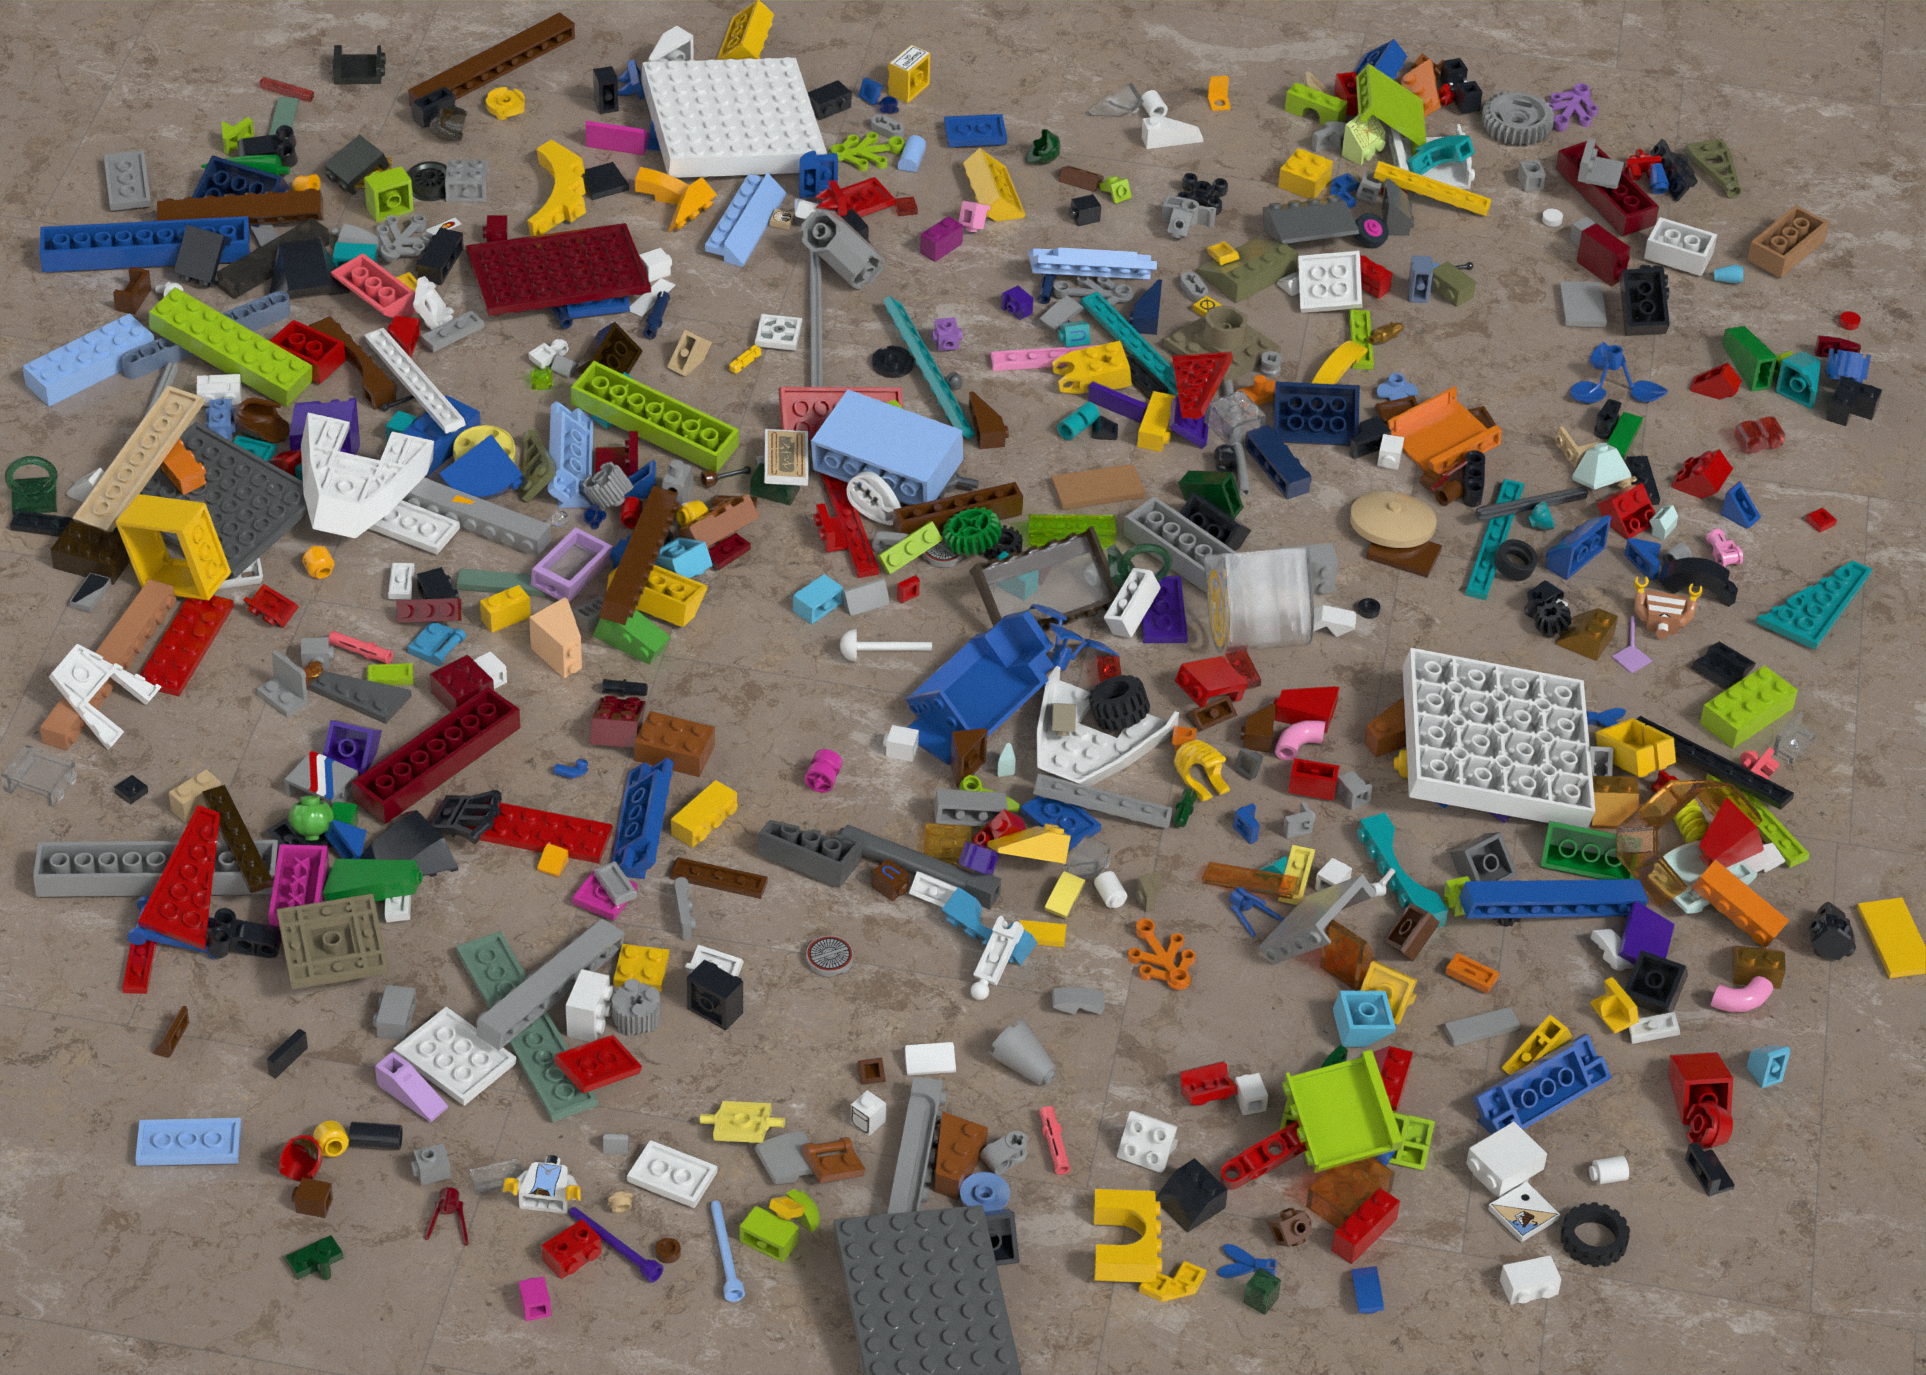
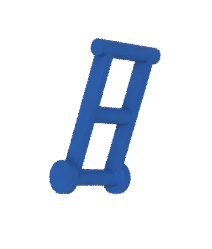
(139, 935)

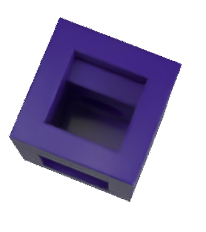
(1017, 302)

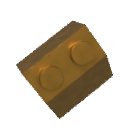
(1589, 633)
(1614, 800)
(1761, 962)

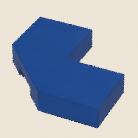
(1342, 186)

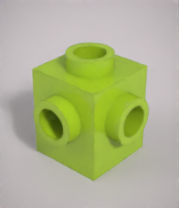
(1451, 895)

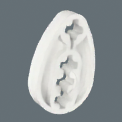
(864, 503)

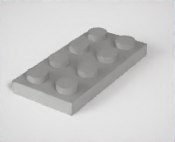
(127, 180)

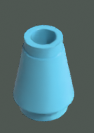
(1729, 274)

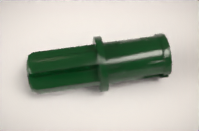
(1184, 808)

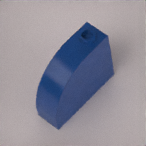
(483, 471)

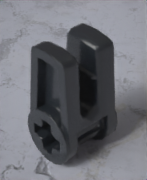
(1607, 419)

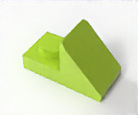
(233, 134)

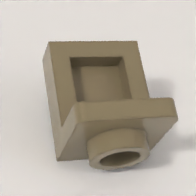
(1146, 889)

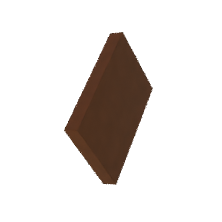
(1412, 559)

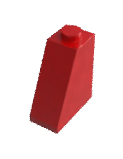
(1307, 705)

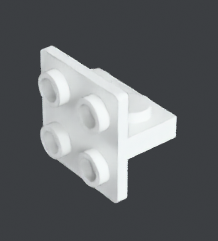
(1147, 1141)

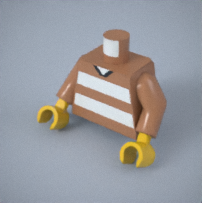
(1664, 611)

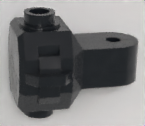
(1832, 933)

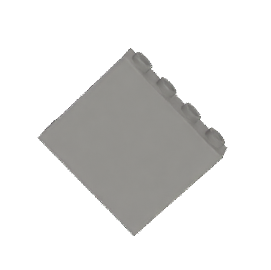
(1304, 926)

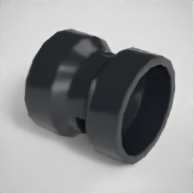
(1225, 458)

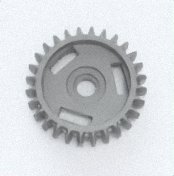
(1532, 112)

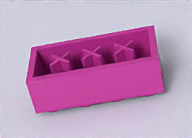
(298, 877)

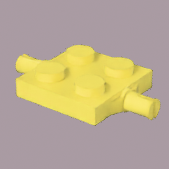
(742, 1121)

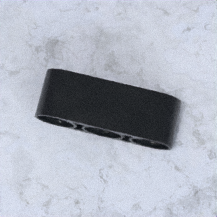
(1474, 478)

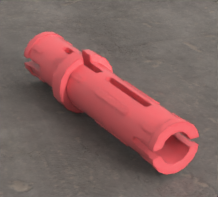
(369, 650)
(1052, 1131)

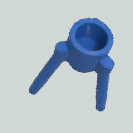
(1244, 901)

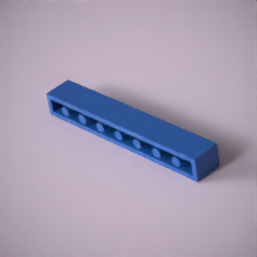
(1550, 898)

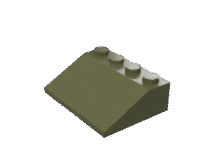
(1258, 267)

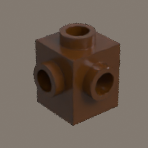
(1291, 1227)

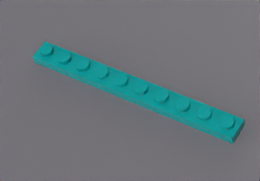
(927, 364)

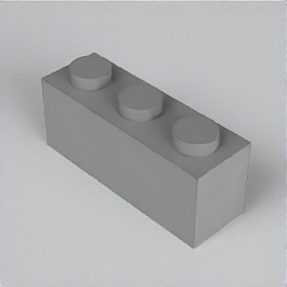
(967, 807)

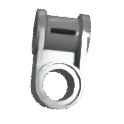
(1005, 1152)

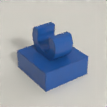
(870, 91)

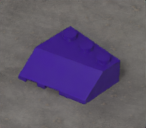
(335, 409)

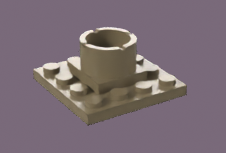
(1223, 331)
(332, 941)

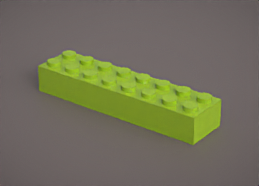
(230, 347)
(655, 416)

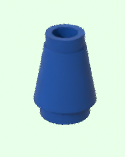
(1658, 180)

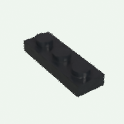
(1641, 469)

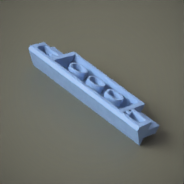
(746, 219)
(1091, 263)
(573, 454)

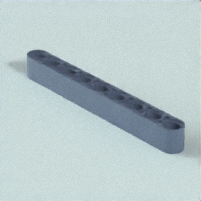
(159, 352)

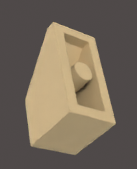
(689, 353)

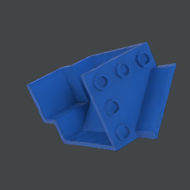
(981, 683)

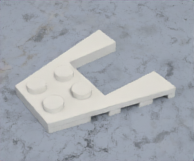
(81, 677)

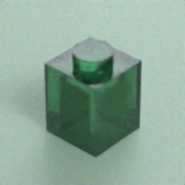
(1262, 1291)

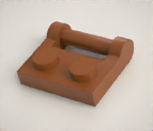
(835, 1166)

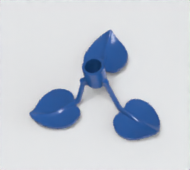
(1612, 358)
(1062, 653)

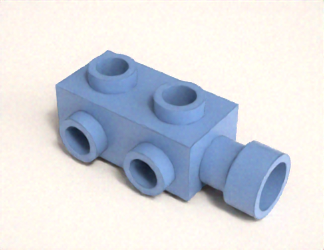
(221, 417)

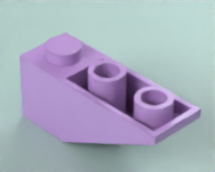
(409, 1087)

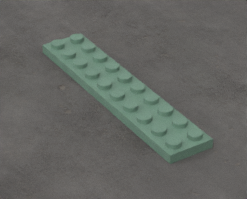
(495, 974)

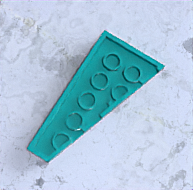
(1815, 610)

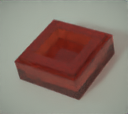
(906, 206)

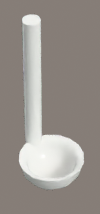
(850, 646)

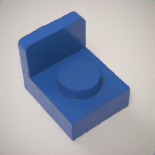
(1246, 823)

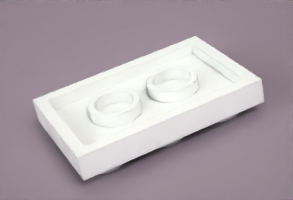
(672, 1174)

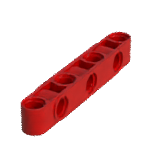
(1257, 1159)

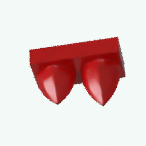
(832, 199)

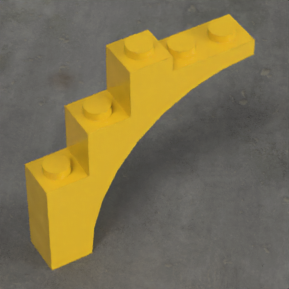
(566, 199)

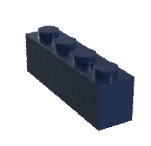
(1277, 462)

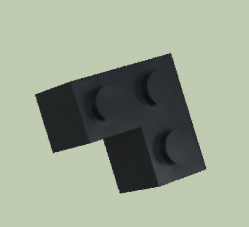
(1855, 399)

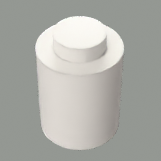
(1154, 104)
(1110, 889)
(1609, 1170)

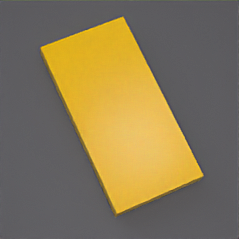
(1894, 936)

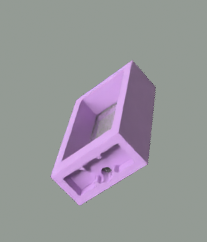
(571, 565)

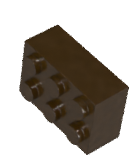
(90, 550)

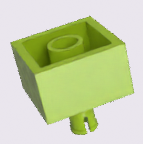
(388, 193)

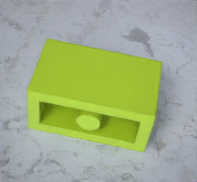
(769, 1234)

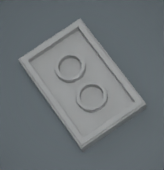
(1582, 304)

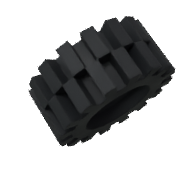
(1009, 537)

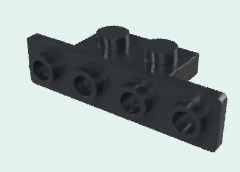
(1676, 168)

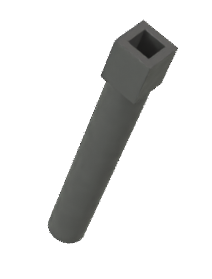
(982, 886)

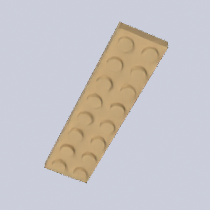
(139, 458)

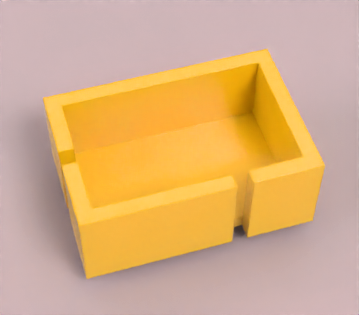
(1637, 747)

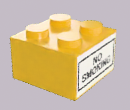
(909, 73)

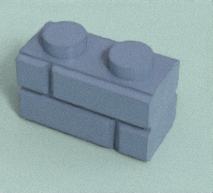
(1420, 279)

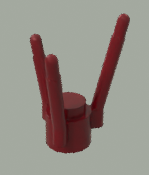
(447, 1204)

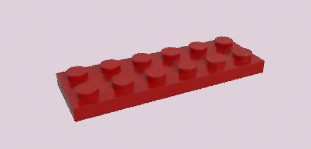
(186, 643)
(536, 828)

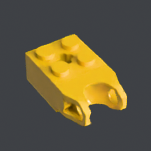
(1101, 363)

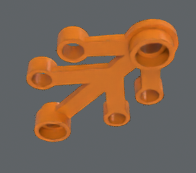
(1176, 978)

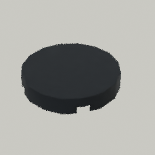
(892, 362)

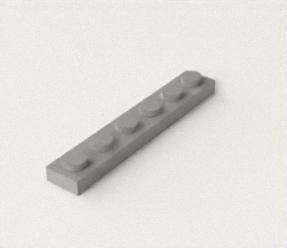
(1102, 801)

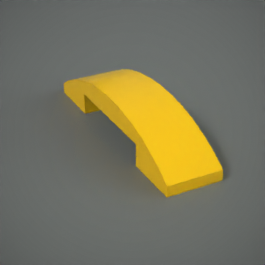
(1339, 362)

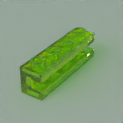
(1048, 527)

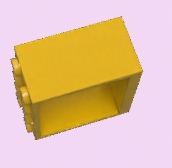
(205, 561)

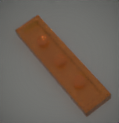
(1250, 880)

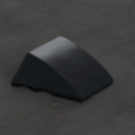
(305, 270)
(416, 840)

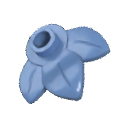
(1396, 388)

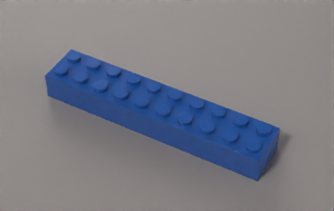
(133, 243)

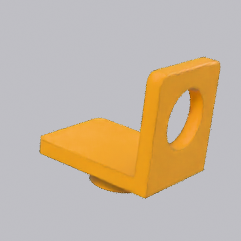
(1218, 92)

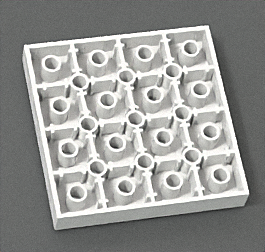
(730, 116)
(1497, 738)

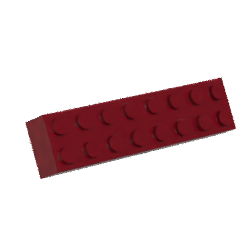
(436, 755)

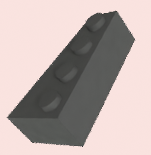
(810, 852)

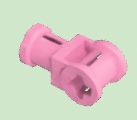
(1724, 551)

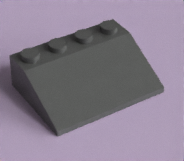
(1309, 220)

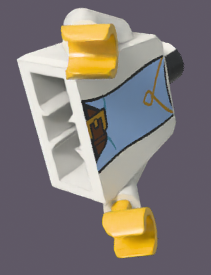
(544, 1186)

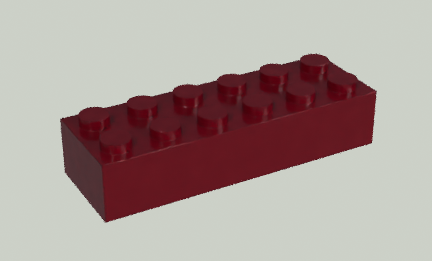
(1624, 208)

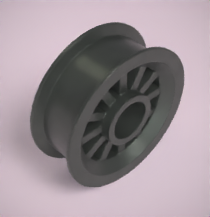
(428, 180)

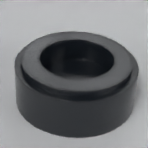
(1369, 608)

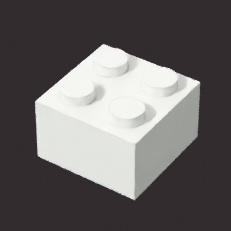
(588, 1006)

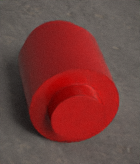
(630, 512)

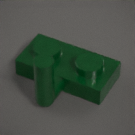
(315, 1258)

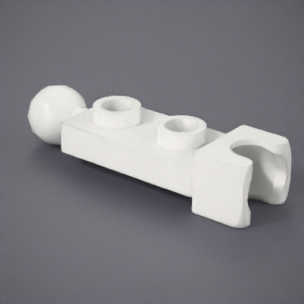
(995, 956)

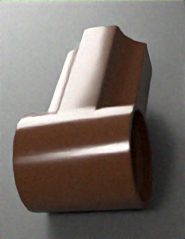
(1446, 492)

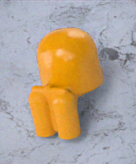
(302, 182)

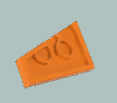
(1423, 84)

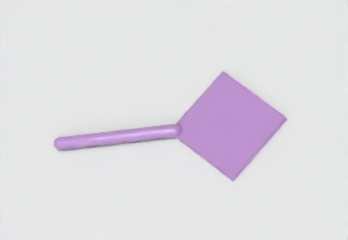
(1631, 657)

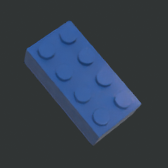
(427, 428)

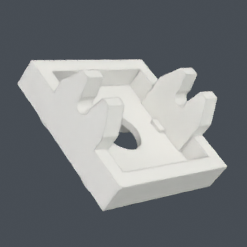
(435, 311)

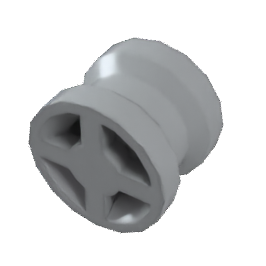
(1270, 364)

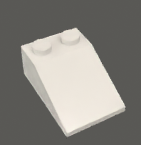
(674, 46)

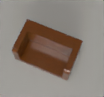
(135, 292)

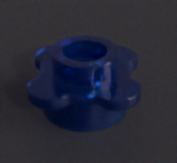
(889, 105)
(590, 513)

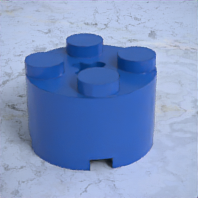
(1848, 365)

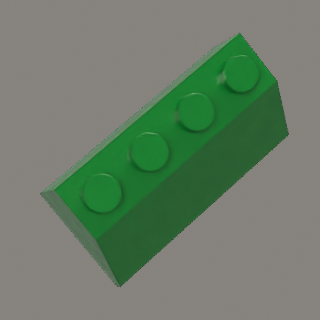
(1583, 852)

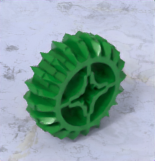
(972, 531)

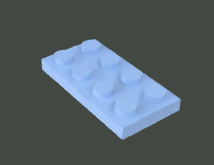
(188, 1141)

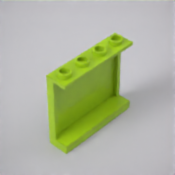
(1391, 104)
(1342, 1113)

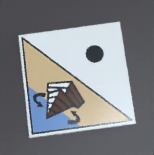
(1524, 1212)

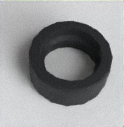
(1521, 550)

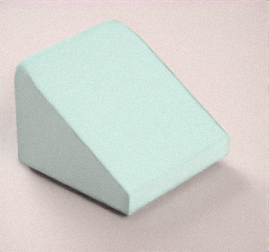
(1006, 762)

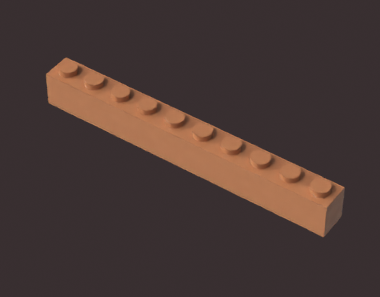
(119, 647)

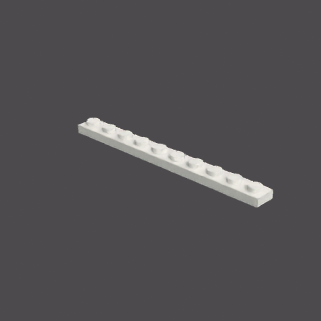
(415, 380)

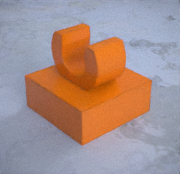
(1182, 735)

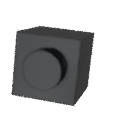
(1085, 210)

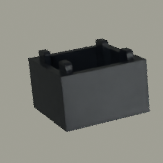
(715, 994)

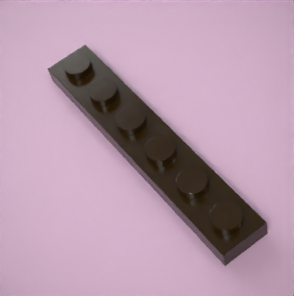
(238, 839)

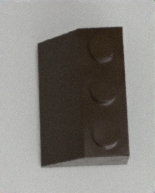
(612, 349)

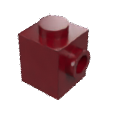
(496, 228)

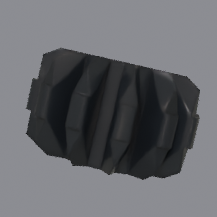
(1552, 618)

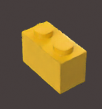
(505, 608)

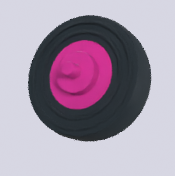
(1372, 230)

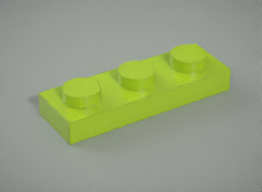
(909, 547)

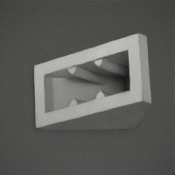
(1601, 760)

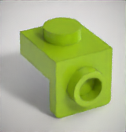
(1118, 187)

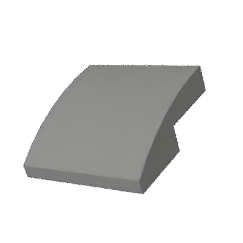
(784, 1157)

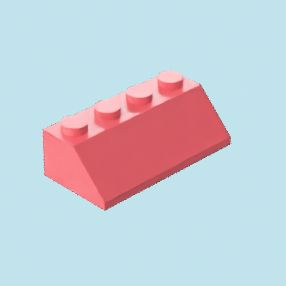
(376, 286)

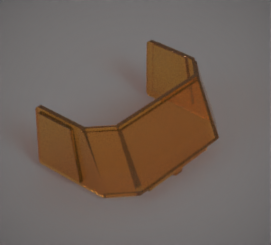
(1639, 832)

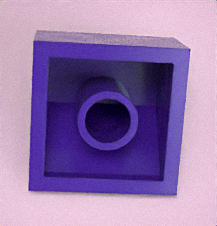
(352, 744)

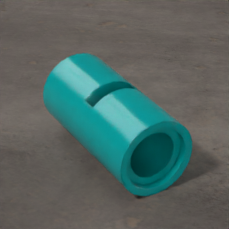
(1078, 421)

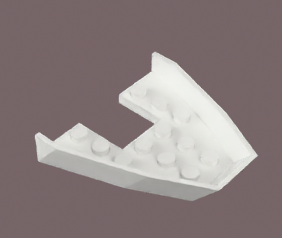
(352, 491)
(1087, 753)

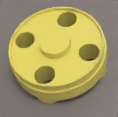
(471, 437)

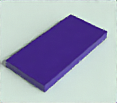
(1166, 615)

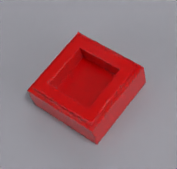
(1821, 520)
(908, 589)

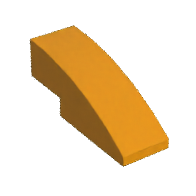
(663, 186)

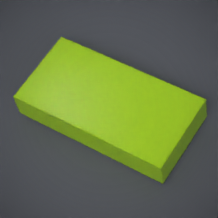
(391, 674)

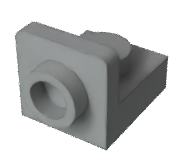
(1299, 823)

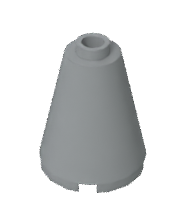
(1023, 1053)

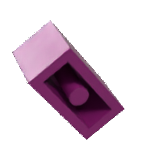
(941, 239)

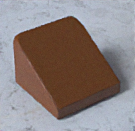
(871, 1071)

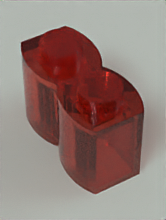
(1759, 435)

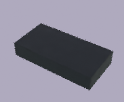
(287, 1053)

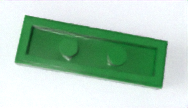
(1625, 432)

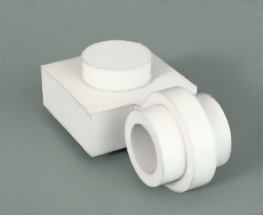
(545, 355)

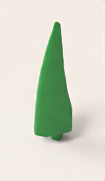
(267, 163)

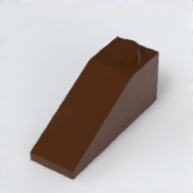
(987, 423)

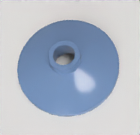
(985, 1185)

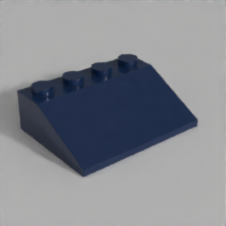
(229, 177)
(1316, 413)

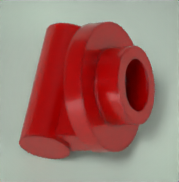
(1445, 95)

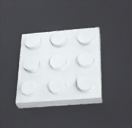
(1330, 281)

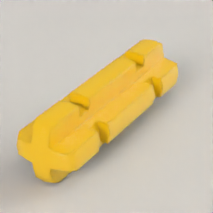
(745, 359)

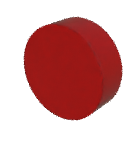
(1849, 320)

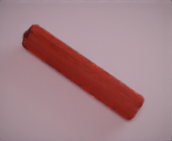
(286, 89)

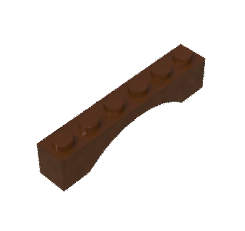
(375, 384)

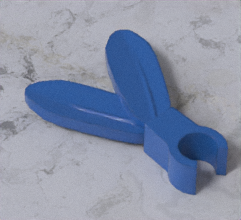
(1605, 718)
(1246, 1263)

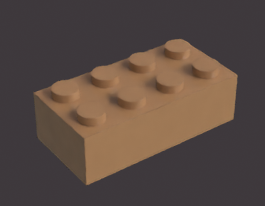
(1788, 241)

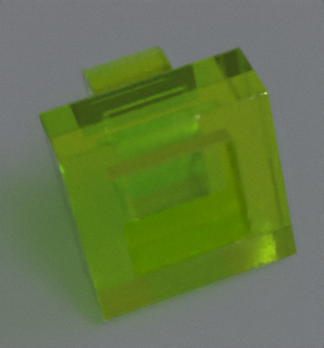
(541, 379)

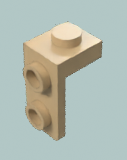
(1568, 446)

